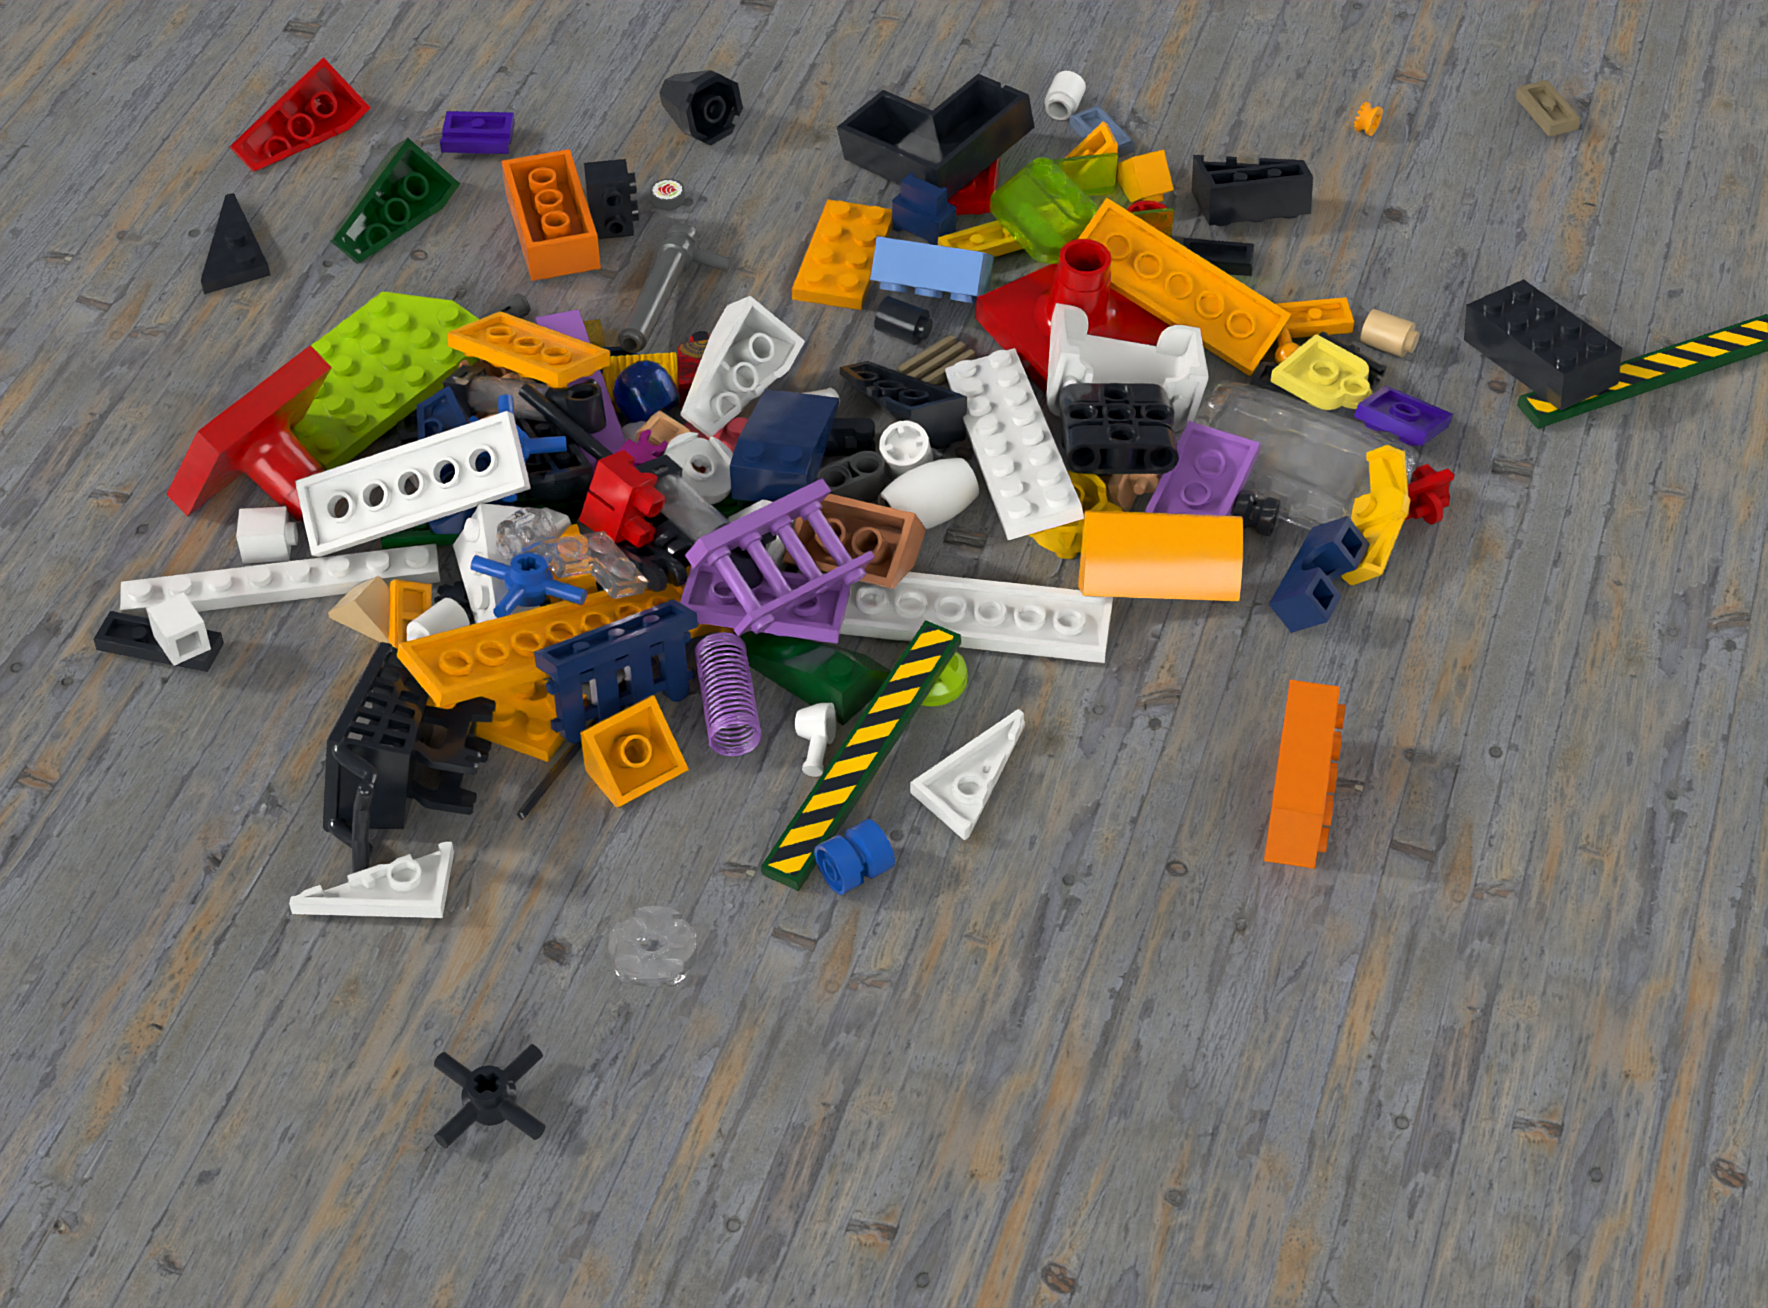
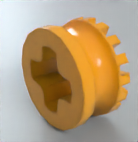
(1369, 119)

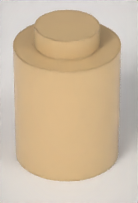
(1389, 333)

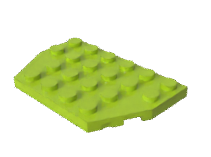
(381, 369)

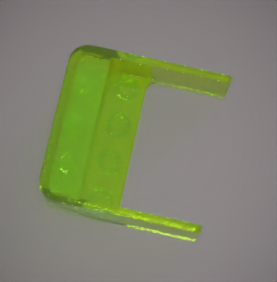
(1051, 206)

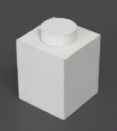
(265, 534)
(178, 628)

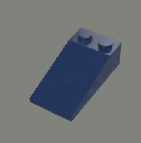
(781, 445)

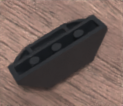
(555, 474)

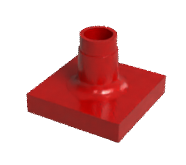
(1022, 310)
(256, 440)

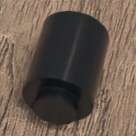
(903, 320)

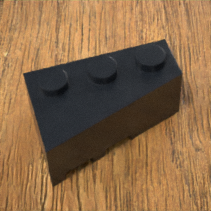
(1251, 192)

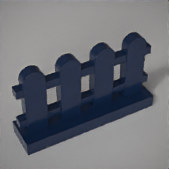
(618, 645)

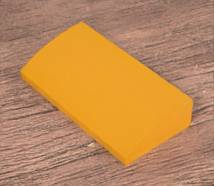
(1161, 556)

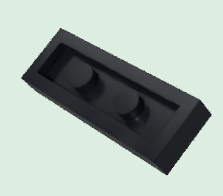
(134, 638)

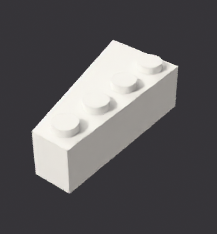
(480, 539)

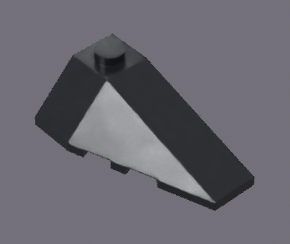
(913, 400)

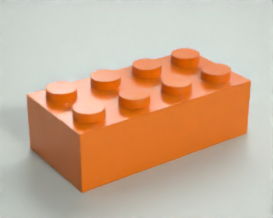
(551, 215)
(1305, 774)

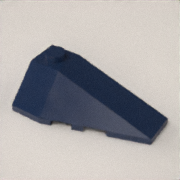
(437, 415)

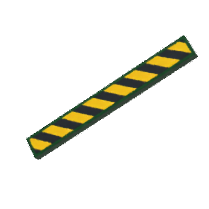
(1661, 369)
(861, 755)

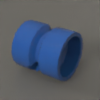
(859, 854)

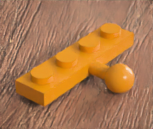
(1310, 319)

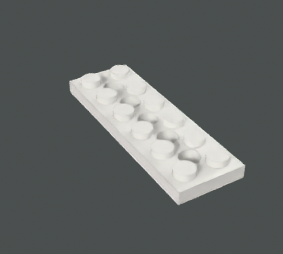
(432, 499)

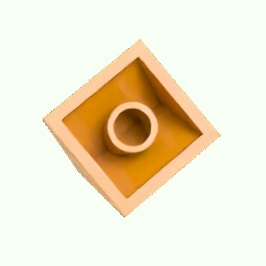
(631, 752)

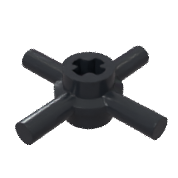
(489, 1096)

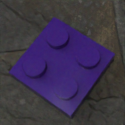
(1403, 416)

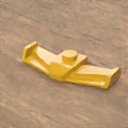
(1381, 512)

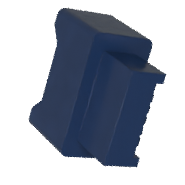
(923, 210)

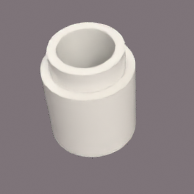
(1064, 95)

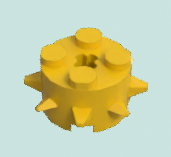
(1067, 538)

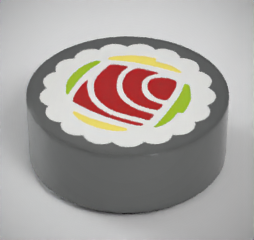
(667, 194)

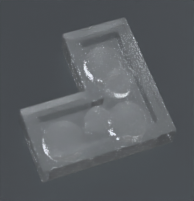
(595, 555)

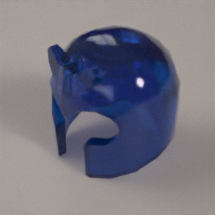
(644, 390)

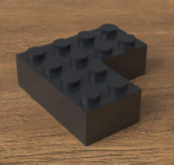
(939, 144)

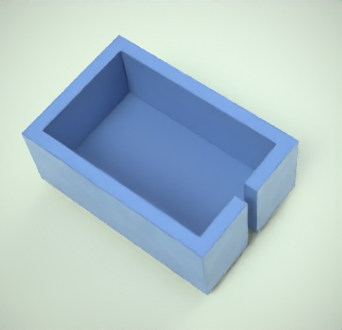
(931, 269)

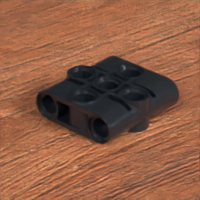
(1117, 428)

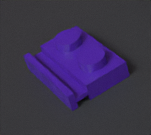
(477, 132)

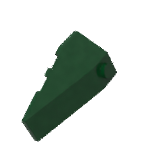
(395, 199)
(816, 671)

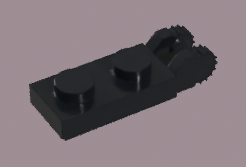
(655, 565)

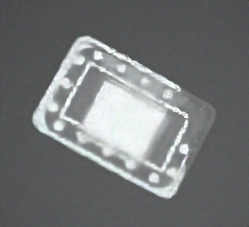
(1306, 455)

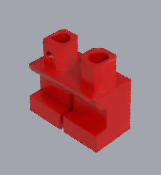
(621, 500)

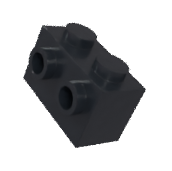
(610, 199)

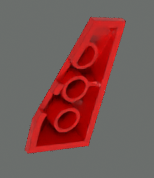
(305, 115)

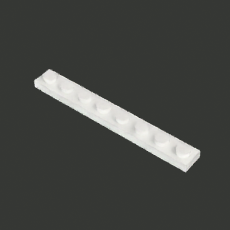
(282, 580)

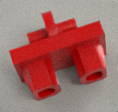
(1429, 493)

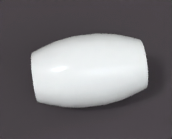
(933, 491)

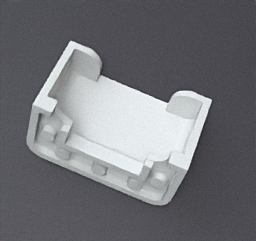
(1174, 363)

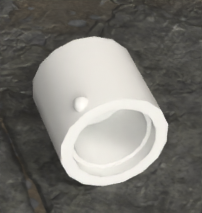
(904, 447)

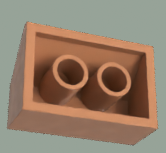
(863, 527)

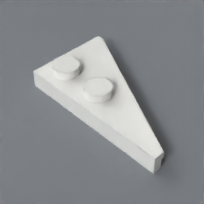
(964, 780)
(386, 890)

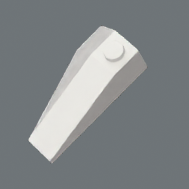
(738, 364)

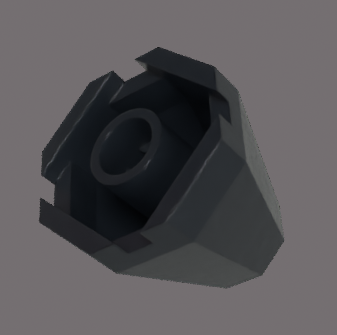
(702, 104)

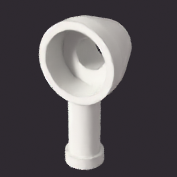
(819, 726)

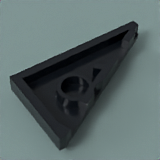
(233, 251)

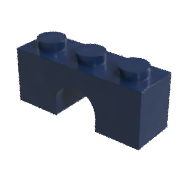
(1306, 591)

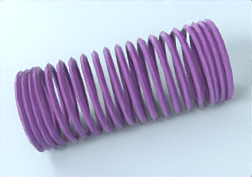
(739, 718)

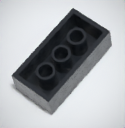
(1542, 344)

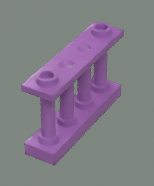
(777, 519)

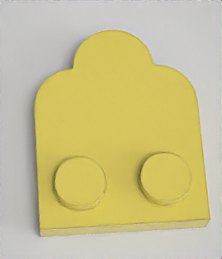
(1324, 375)

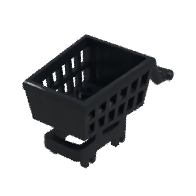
(375, 782)

